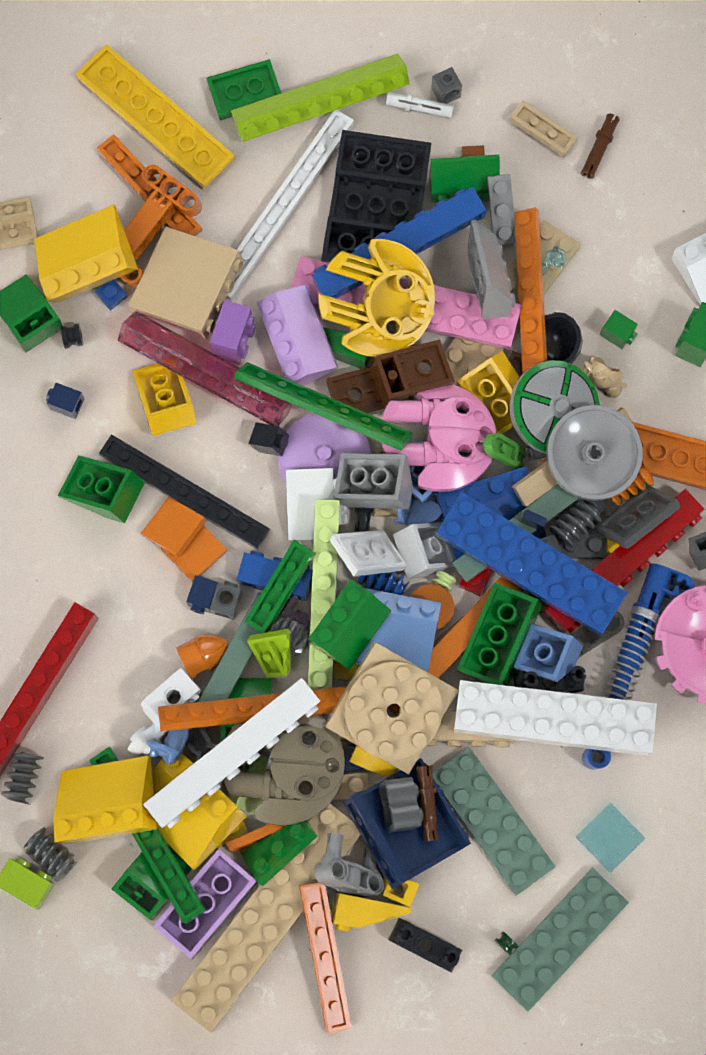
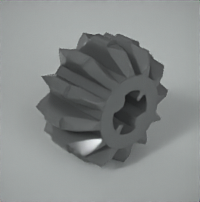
(298, 634)

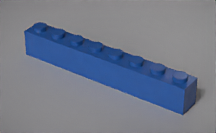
(417, 235)

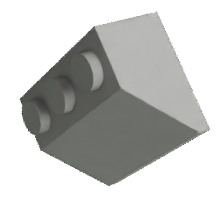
(374, 481)

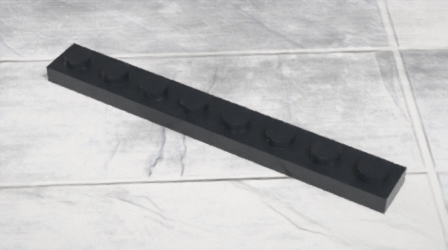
(185, 492)

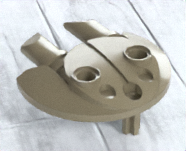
(293, 764)

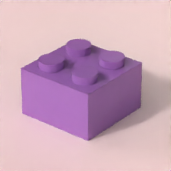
(232, 332)

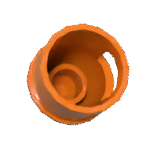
(202, 653)

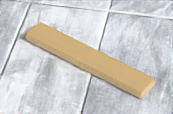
(540, 480)

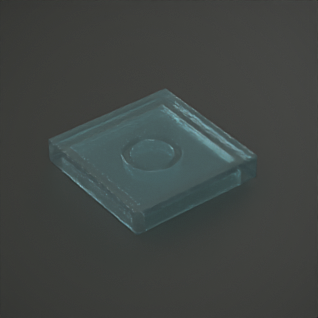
(610, 837)

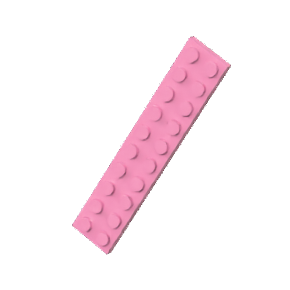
(454, 315)

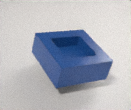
(111, 294)

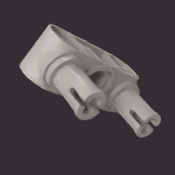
(347, 876)

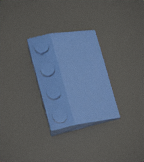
(408, 628)

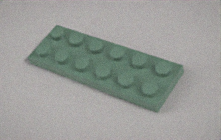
(493, 821)
(560, 939)

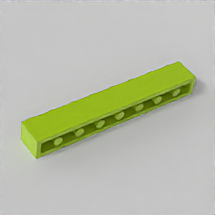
(320, 97)

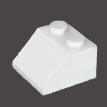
(423, 550)

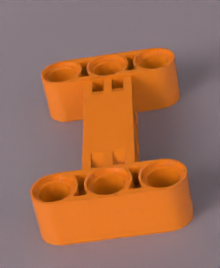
(156, 213)

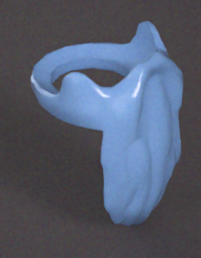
(419, 513)
(172, 748)

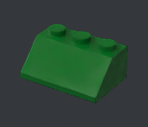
(456, 173)
(349, 624)

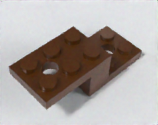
(393, 377)

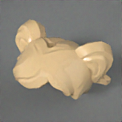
(604, 376)

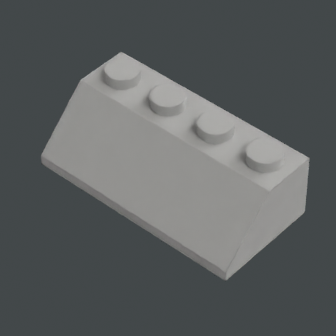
(489, 273)

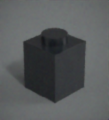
(269, 439)

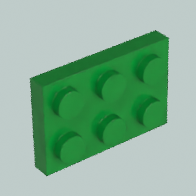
(242, 87)

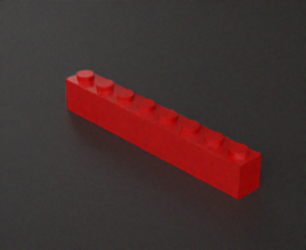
(624, 562)
(43, 680)

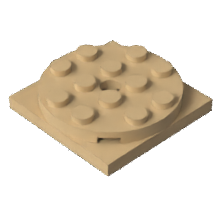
(387, 680)

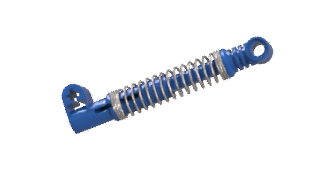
(634, 646)

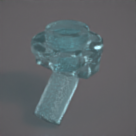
(556, 257)

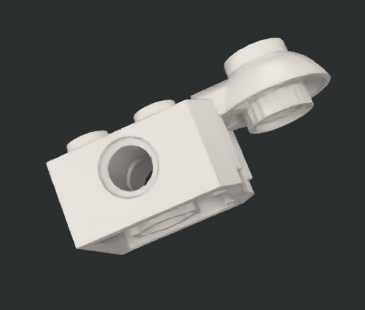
(176, 685)

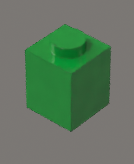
(619, 330)

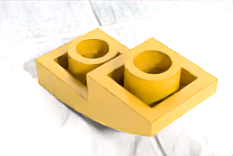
(371, 762)

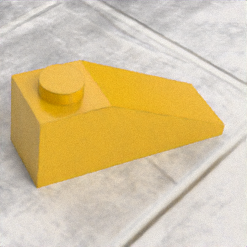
(360, 912)

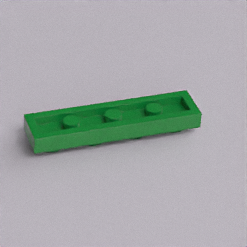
(280, 587)

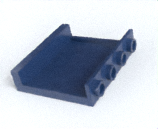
(404, 853)

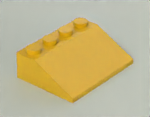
(83, 255)
(104, 801)
(203, 827)

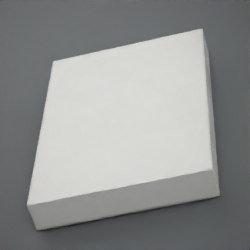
(303, 490)
(368, 552)

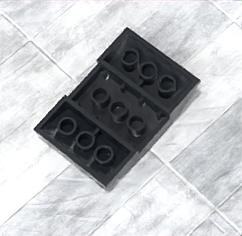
(374, 188)

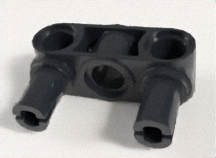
(570, 683)
(441, 952)

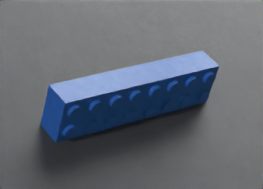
(531, 564)

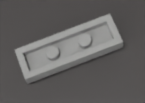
(501, 208)

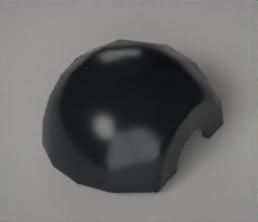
(562, 337)

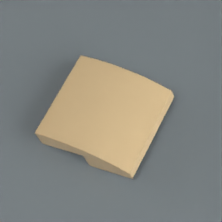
(17, 223)

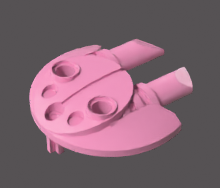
(447, 436)

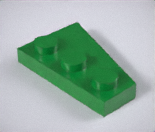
(277, 850)

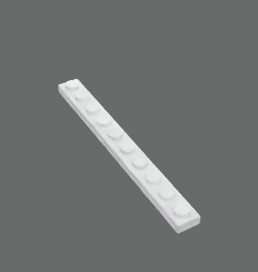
(290, 194)

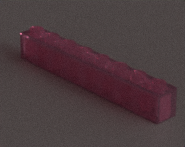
(200, 367)

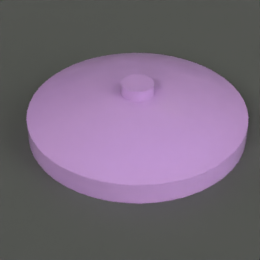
(319, 444)

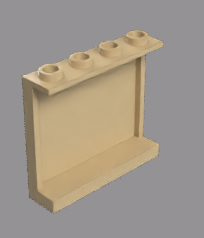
(187, 281)

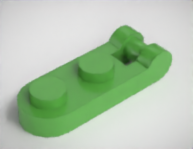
(504, 450)

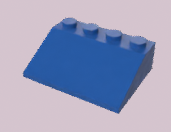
(493, 493)

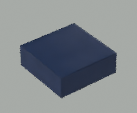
(533, 520)

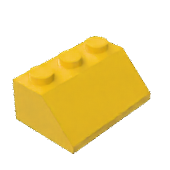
(493, 385)

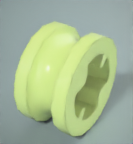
(444, 580)

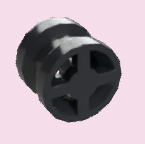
(71, 336)

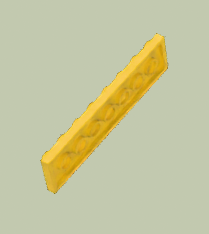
(155, 116)

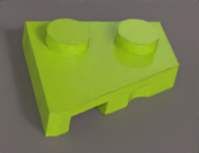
(272, 652)

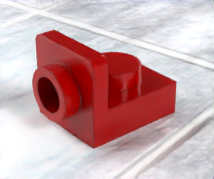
(476, 584)

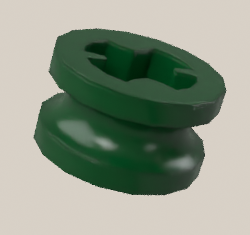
(506, 943)

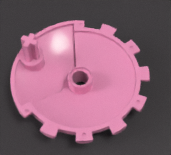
(683, 641)

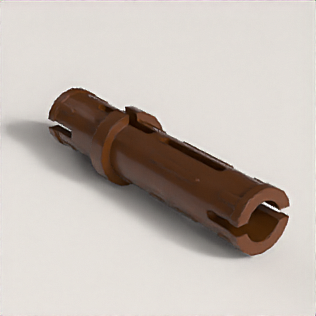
(603, 137)
(427, 802)

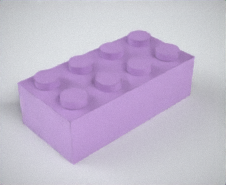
(221, 889)

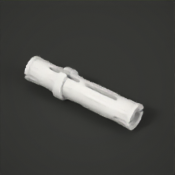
(393, 100)

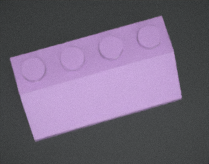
(297, 335)

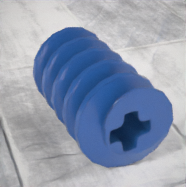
(384, 582)

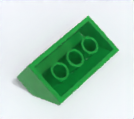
(499, 635)

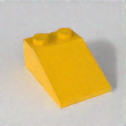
(164, 399)

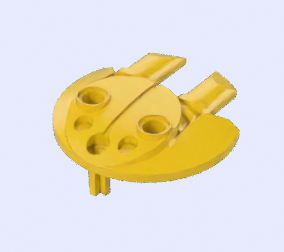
(383, 300)

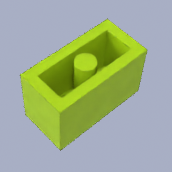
(25, 883)

